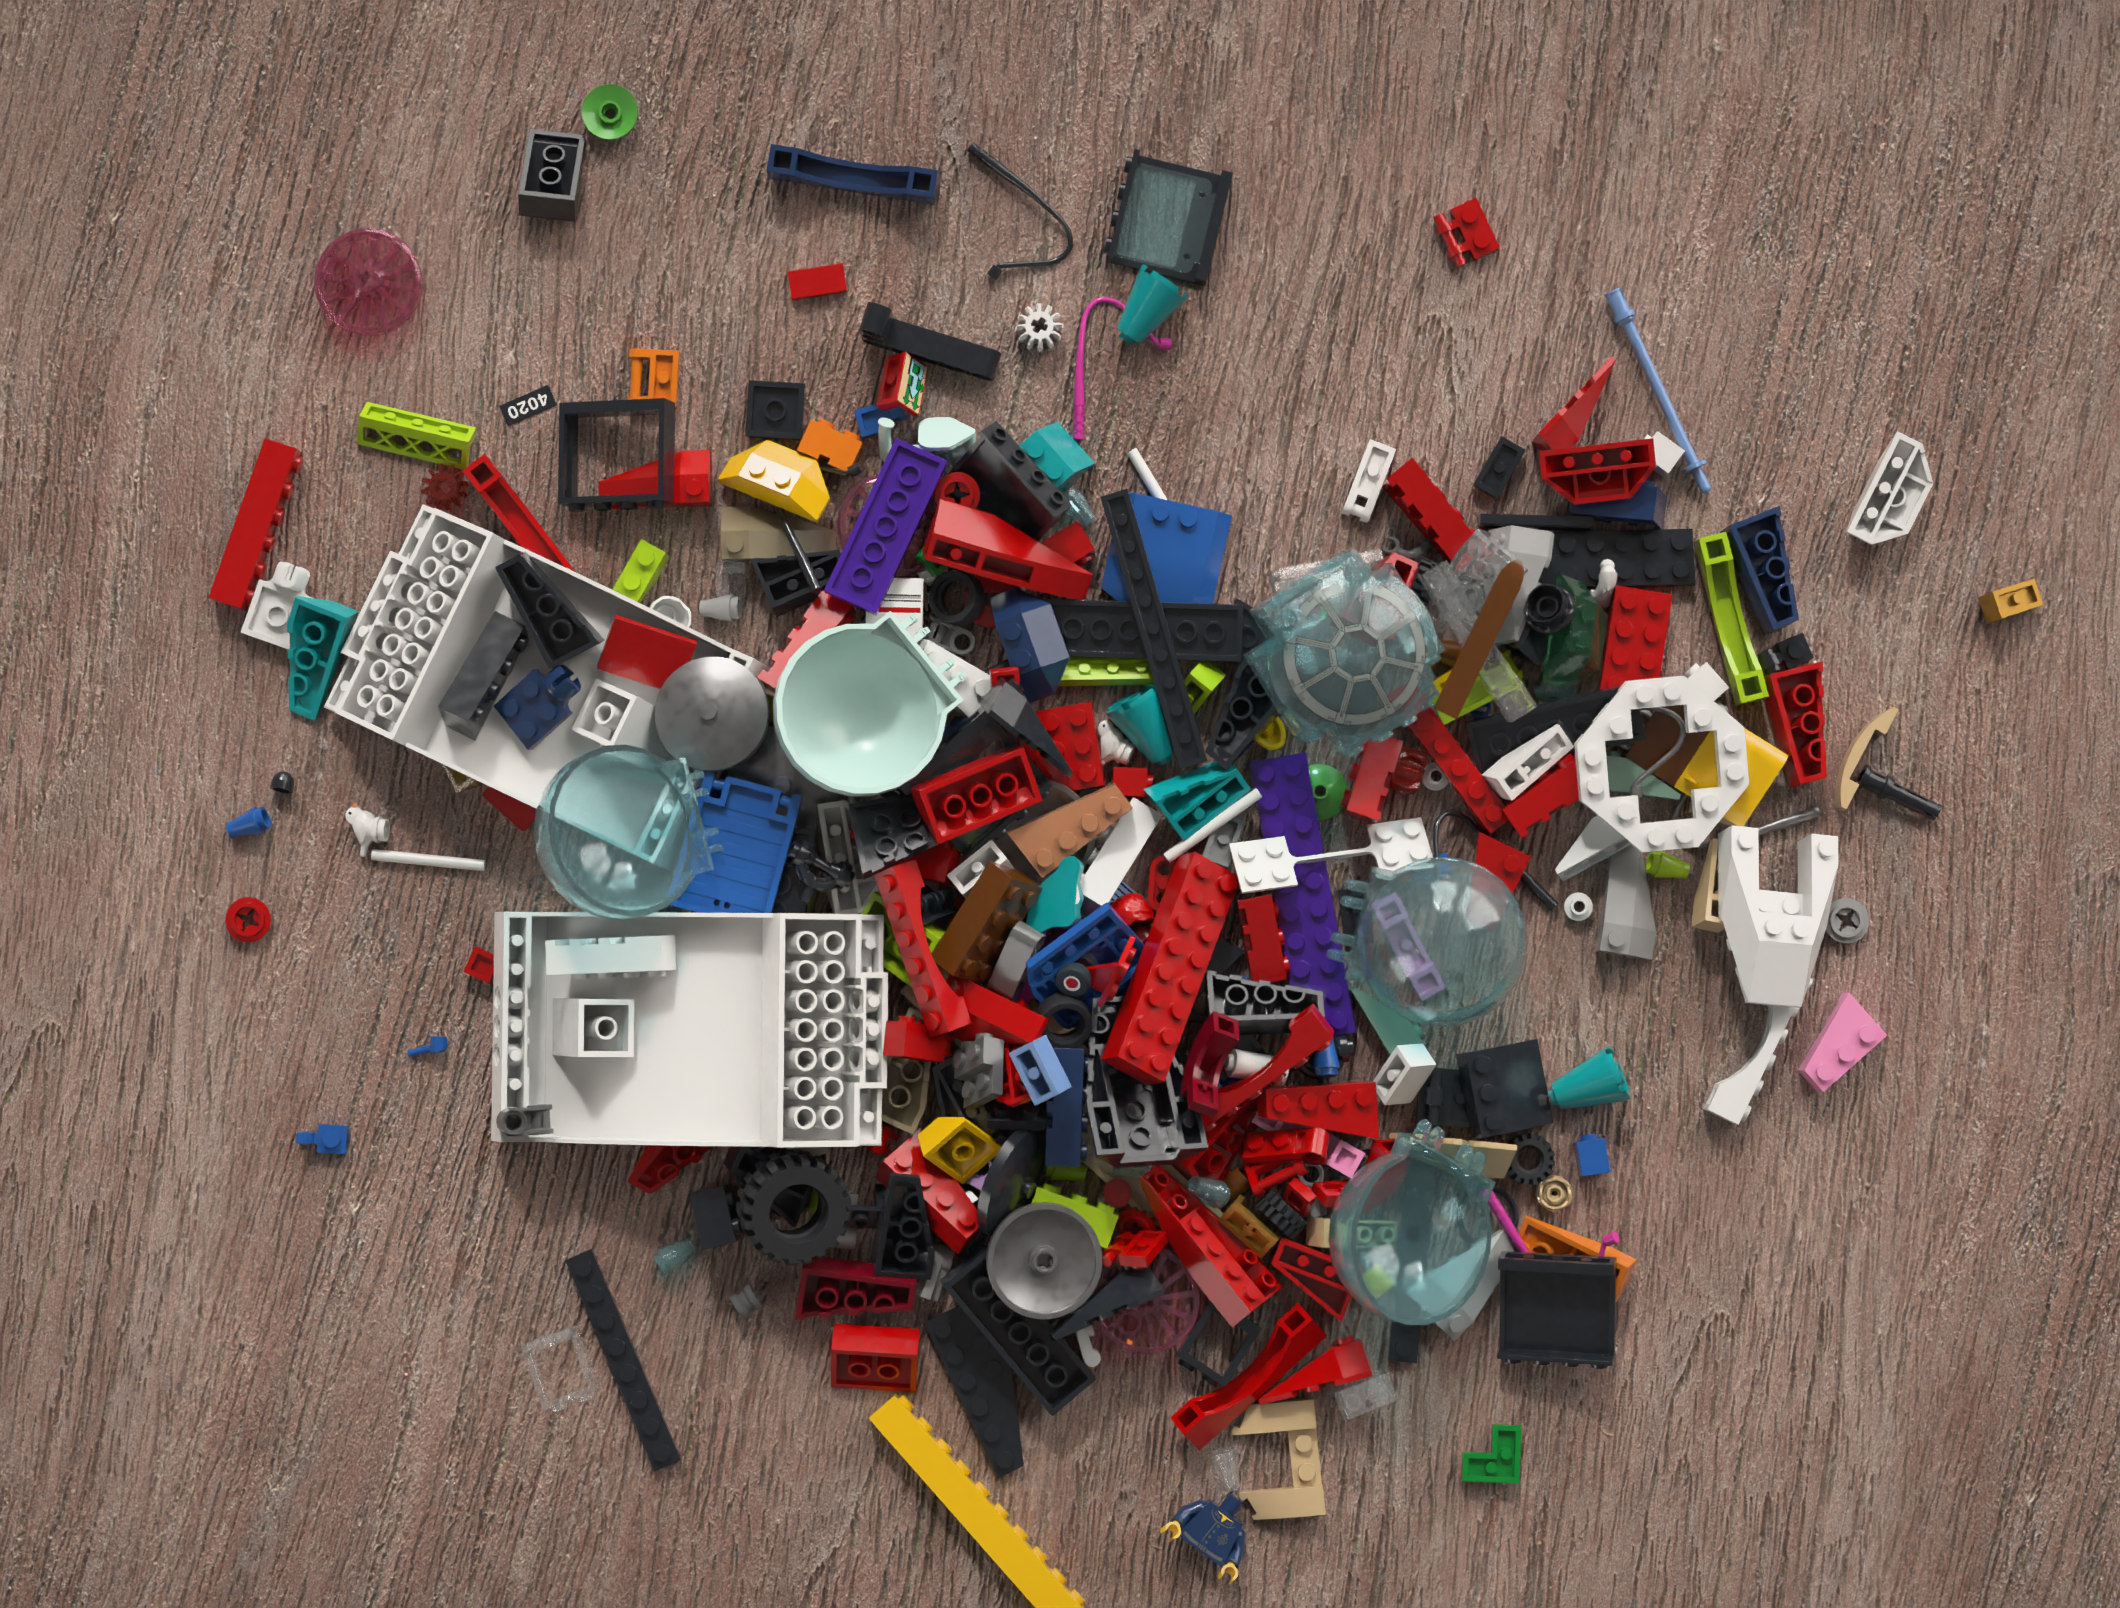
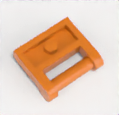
(662, 374)

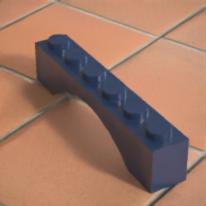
(813, 169)

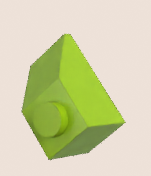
(1202, 683)

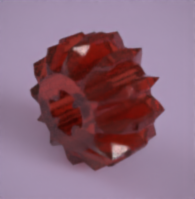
(447, 477)
(1409, 770)

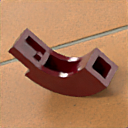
(1206, 1060)

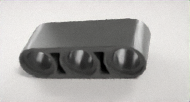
(1010, 971)

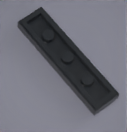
(1539, 522)

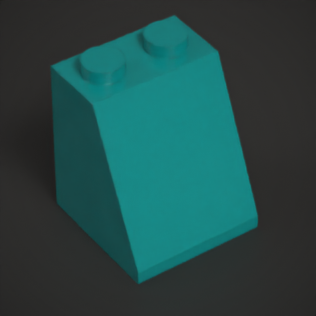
(1057, 455)

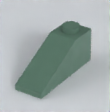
(1624, 772)
(1386, 1024)

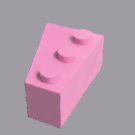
(1841, 1044)

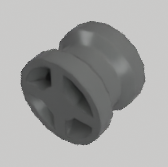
(746, 1301)

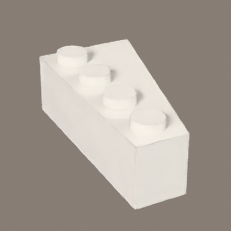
(971, 688)
(1116, 855)
(611, 955)

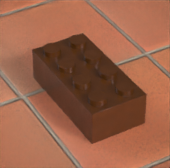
(985, 922)

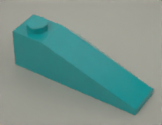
(316, 640)

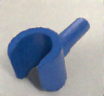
(437, 1044)

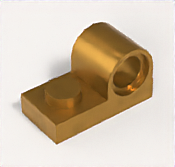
(2010, 601)

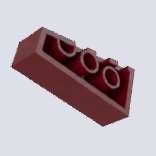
(849, 1287)

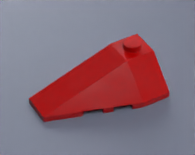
(1569, 423)
(1223, 1145)
(1335, 1365)

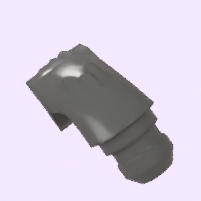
(1419, 550)

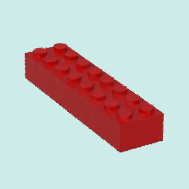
(1170, 969)

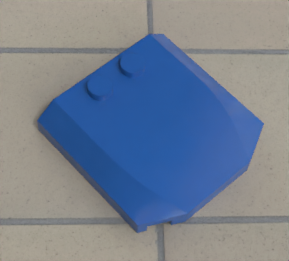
(1182, 547)
(1099, 933)

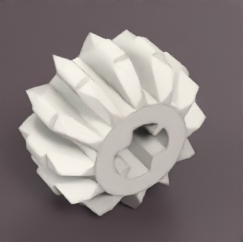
(1036, 318)

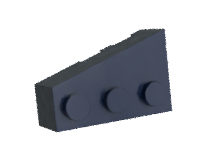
(1644, 507)

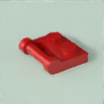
(1255, 1170)

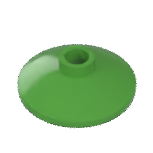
(608, 98)
(1334, 785)

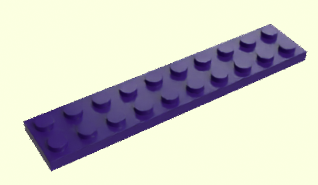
(1307, 909)

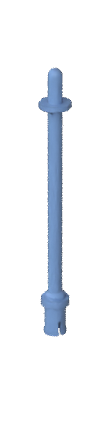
(1624, 317)

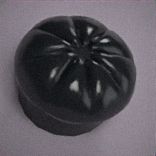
(1549, 608)

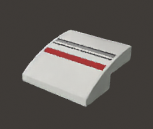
(903, 600)

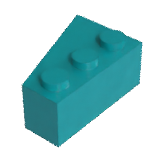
(1197, 796)

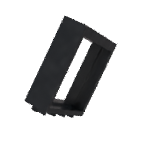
(568, 452)

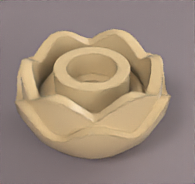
(1562, 1198)

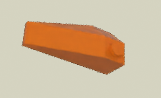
(1549, 1239)

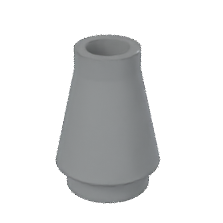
(722, 608)

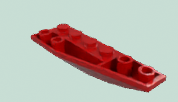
(1001, 552)
(1210, 1252)

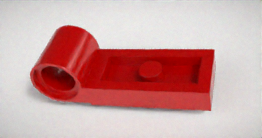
(1288, 1144)

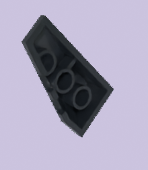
(1014, 712)

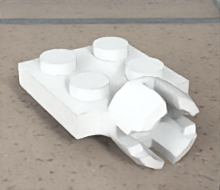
(273, 604)

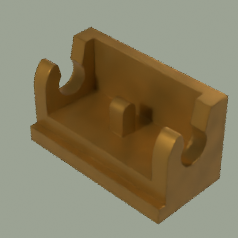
(1249, 1228)

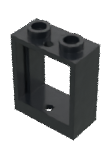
(1210, 1375)

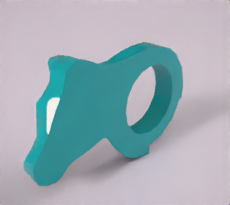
(1059, 899)

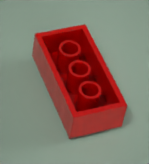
(1634, 636)

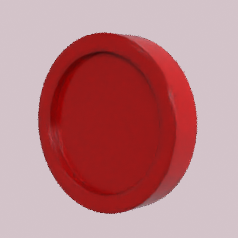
(1117, 1192)

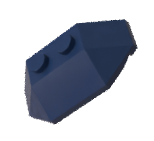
(1031, 641)

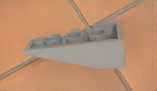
(1535, 552)
(1461, 1319)

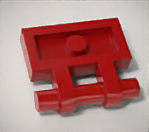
(1474, 229)
(1136, 1249)

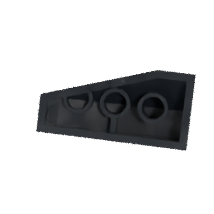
(1243, 718)
(903, 1234)
(1121, 1291)

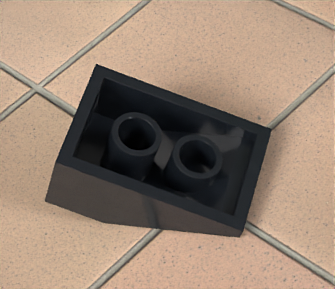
(551, 175)

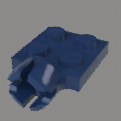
(538, 704)

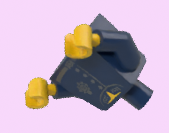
(1212, 1531)

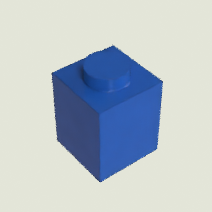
(1591, 1155)

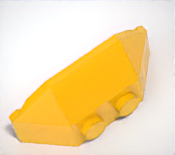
(779, 478)

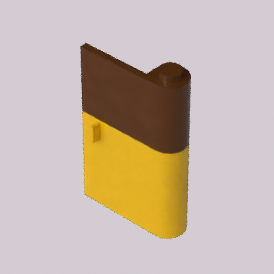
(1696, 765)

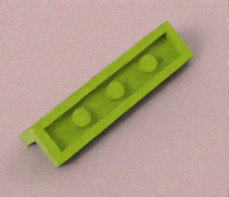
(415, 429)

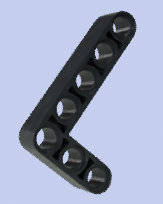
(885, 332)

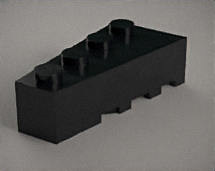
(547, 613)

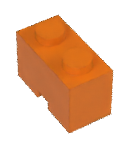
(831, 445)

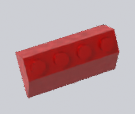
(976, 793)

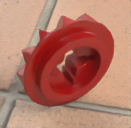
(965, 483)
(235, 924)
(1128, 1218)

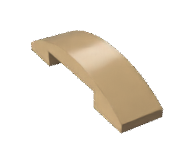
(1845, 787)

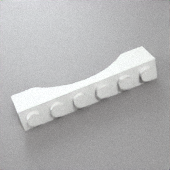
(1732, 1095)

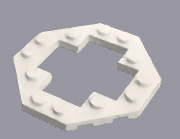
(1707, 803)

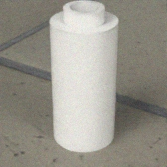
(1243, 1063)

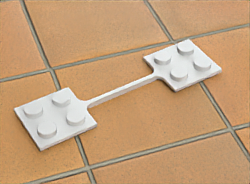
(1269, 865)

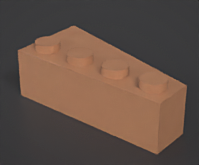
(1068, 828)

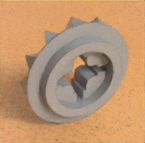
(1859, 919)

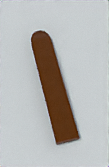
(1481, 639)

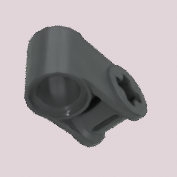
(948, 635)
(531, 1120)

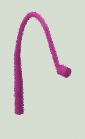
(1078, 415)
(1508, 1226)

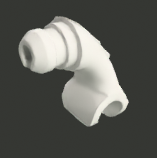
(1606, 584)

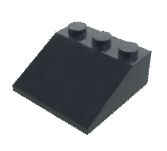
(1504, 1089)

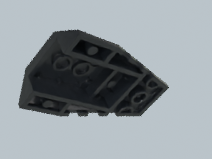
(1133, 1120)

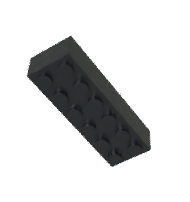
(1044, 1365)

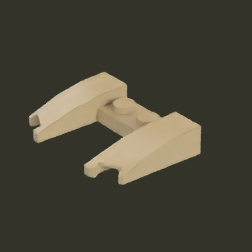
(1307, 1492)

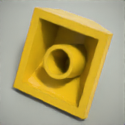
(957, 1146)

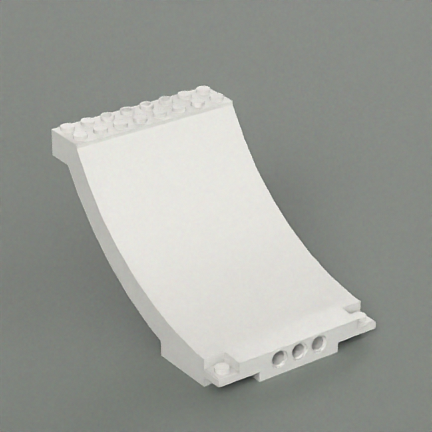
(425, 623)
(748, 1043)

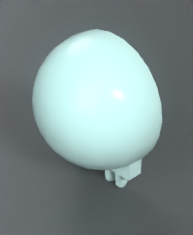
(863, 707)

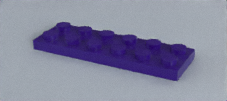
(886, 526)

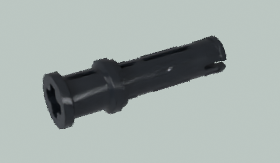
(1887, 788)

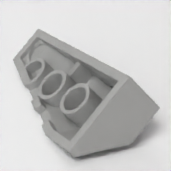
(1626, 911)

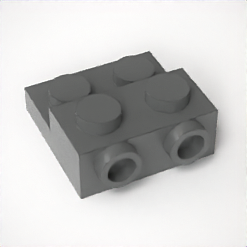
(981, 1069)

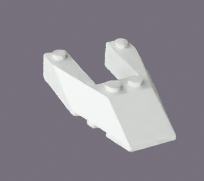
(1774, 932)

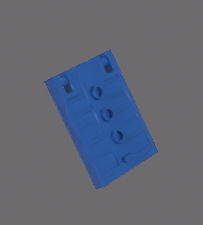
(753, 847)

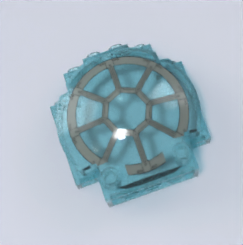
(1346, 653)

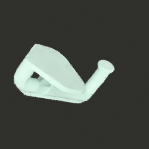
(933, 435)

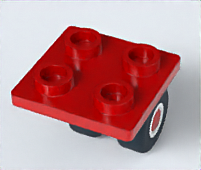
(1085, 972)

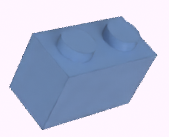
(1040, 1070)

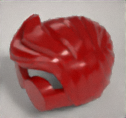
(1133, 910)

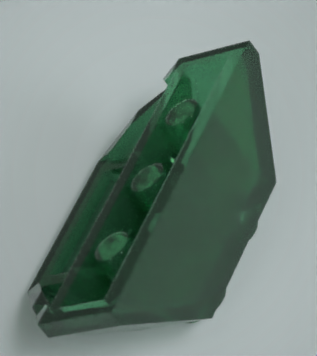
(1579, 647)

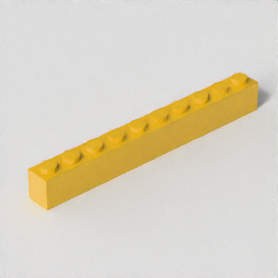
(972, 1507)

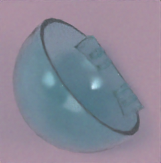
(622, 831)
(1435, 940)
(1414, 1229)

